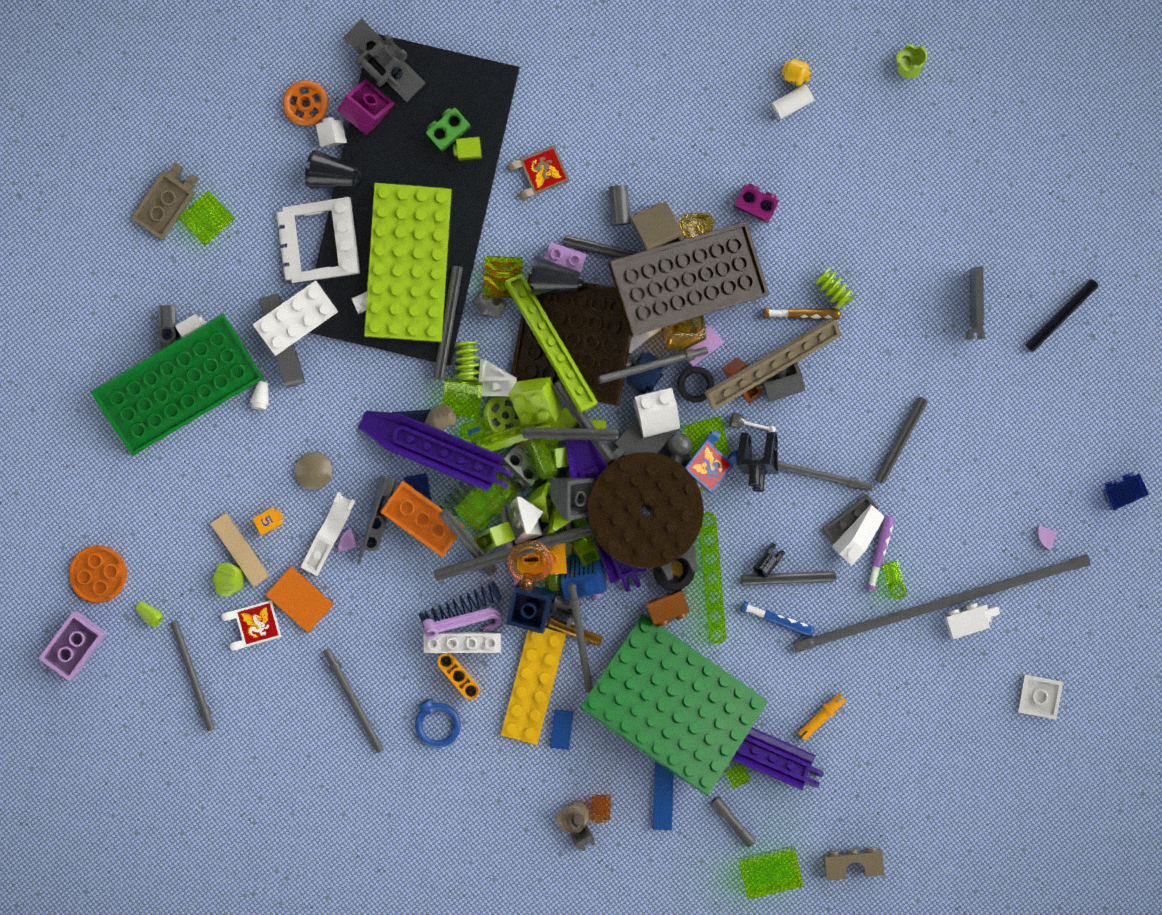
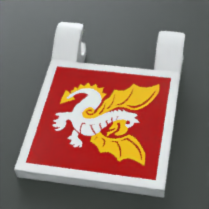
(255, 623)

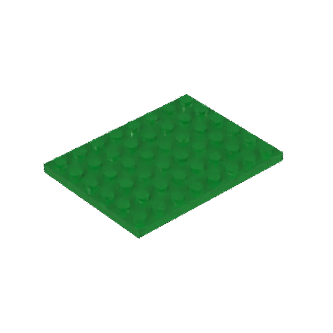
(674, 705)

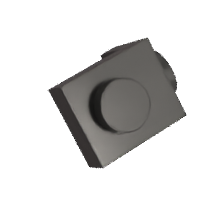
(562, 607)

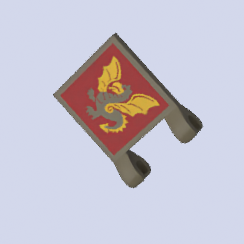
(542, 171)

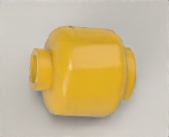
(796, 72)

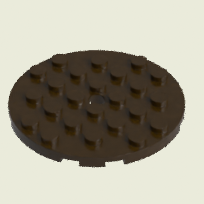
(673, 502)

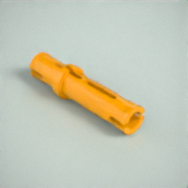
(827, 711)

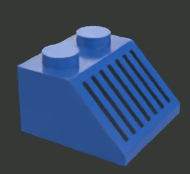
(588, 579)

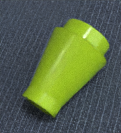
(151, 615)

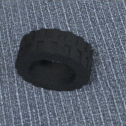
(674, 584)

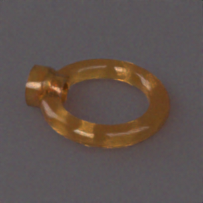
(527, 579)

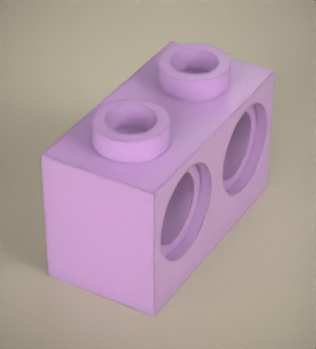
(566, 256)

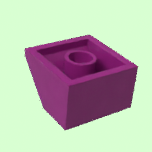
(365, 106)

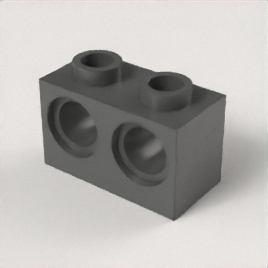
(520, 464)

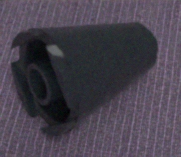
(329, 172)
(552, 277)

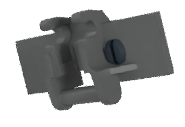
(389, 56)

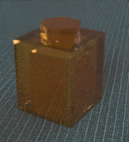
(600, 808)

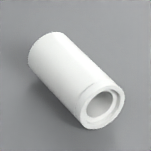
(792, 101)

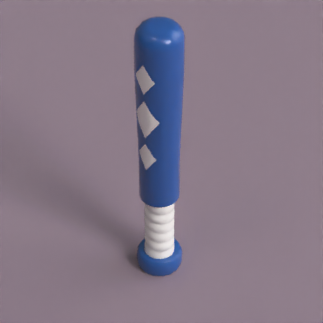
(791, 624)

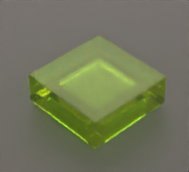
(738, 775)

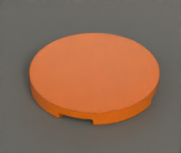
(98, 574)

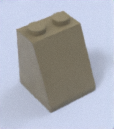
(657, 226)

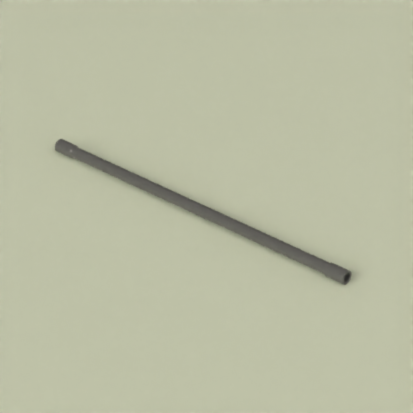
(1072, 564)

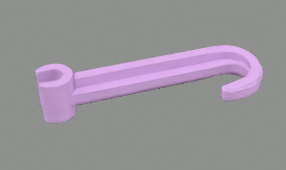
(433, 628)

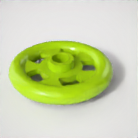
(491, 415)

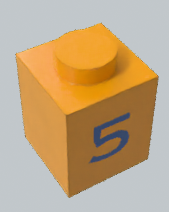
(268, 520)

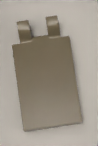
(165, 202)

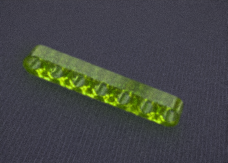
(712, 587)

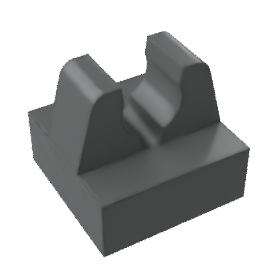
(583, 838)

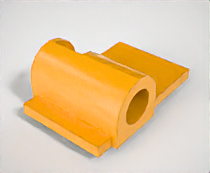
(536, 561)

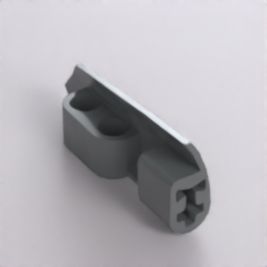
(384, 488)

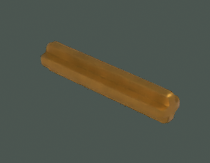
(561, 626)

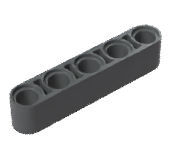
(287, 359)

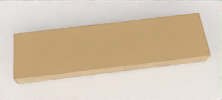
(240, 549)

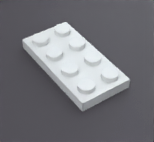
(295, 318)

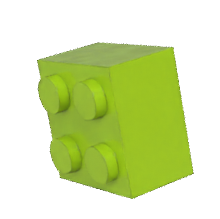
(535, 401)

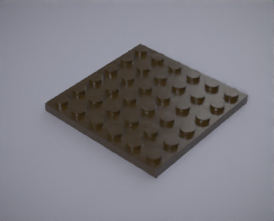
(592, 332)

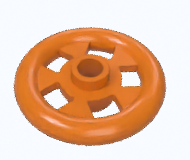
(307, 119)

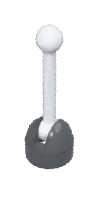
(738, 421)

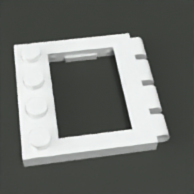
(344, 238)

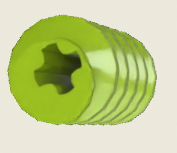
(834, 289)
(466, 360)

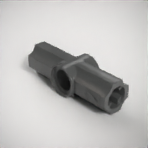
(167, 320)

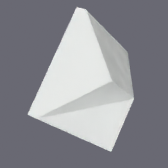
(524, 520)

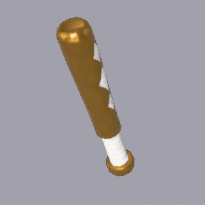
(812, 313)

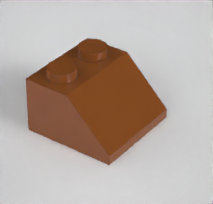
(668, 607)

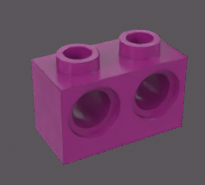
(754, 208)

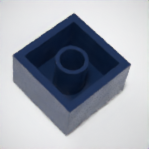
(530, 608)

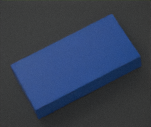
(561, 729)

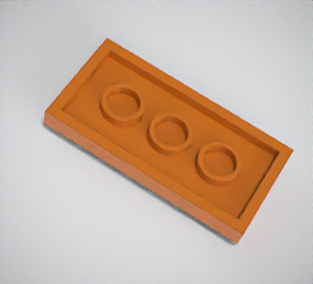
(419, 518)

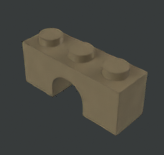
(836, 863)

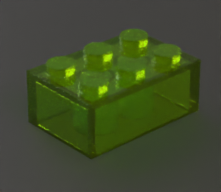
(483, 505)
(770, 872)

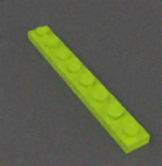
(551, 343)

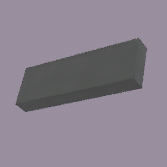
(842, 522)

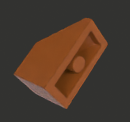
(736, 366)

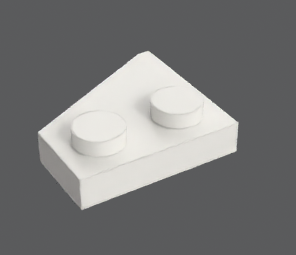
(495, 380)

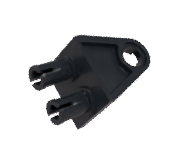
(765, 465)

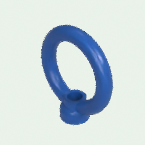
(427, 708)

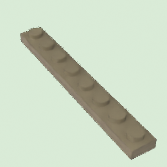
(772, 363)

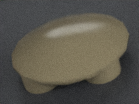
(313, 470)

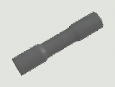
(740, 830)

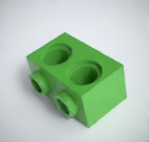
(451, 133)

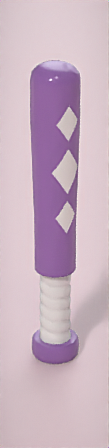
(882, 544)

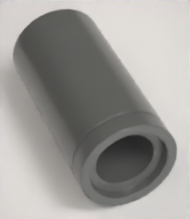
(619, 205)

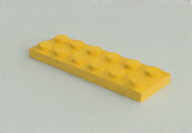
(533, 685)

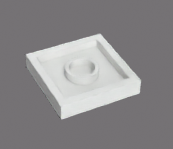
(1040, 697)

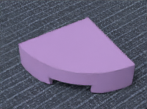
(1046, 536)
(347, 541)

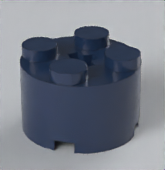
(648, 379)

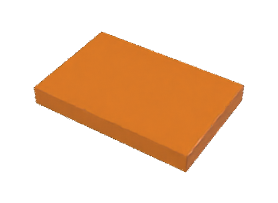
(299, 599)

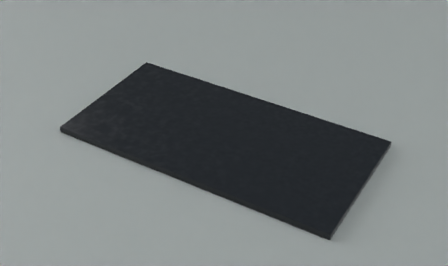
(405, 155)

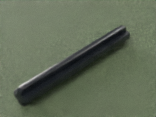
(1062, 315)

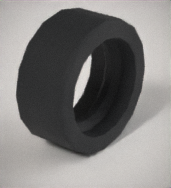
(681, 383)

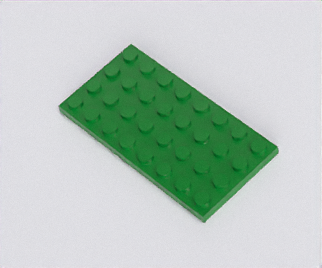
(177, 384)

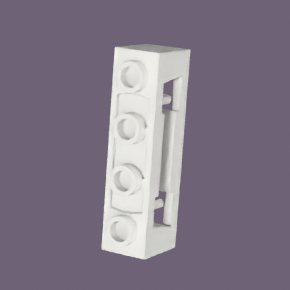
(464, 642)

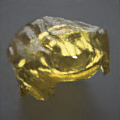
(696, 224)

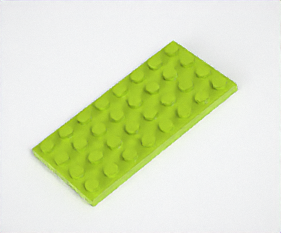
(407, 262)

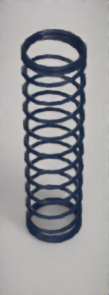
(494, 589)

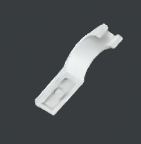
(328, 534)

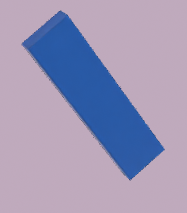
(662, 798)

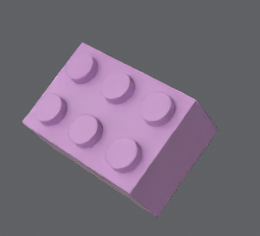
(73, 645)

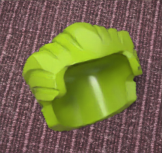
(911, 61)
(228, 579)

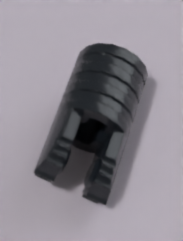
(767, 562)

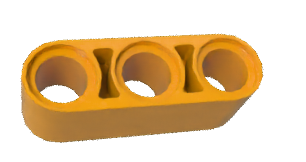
(462, 684)

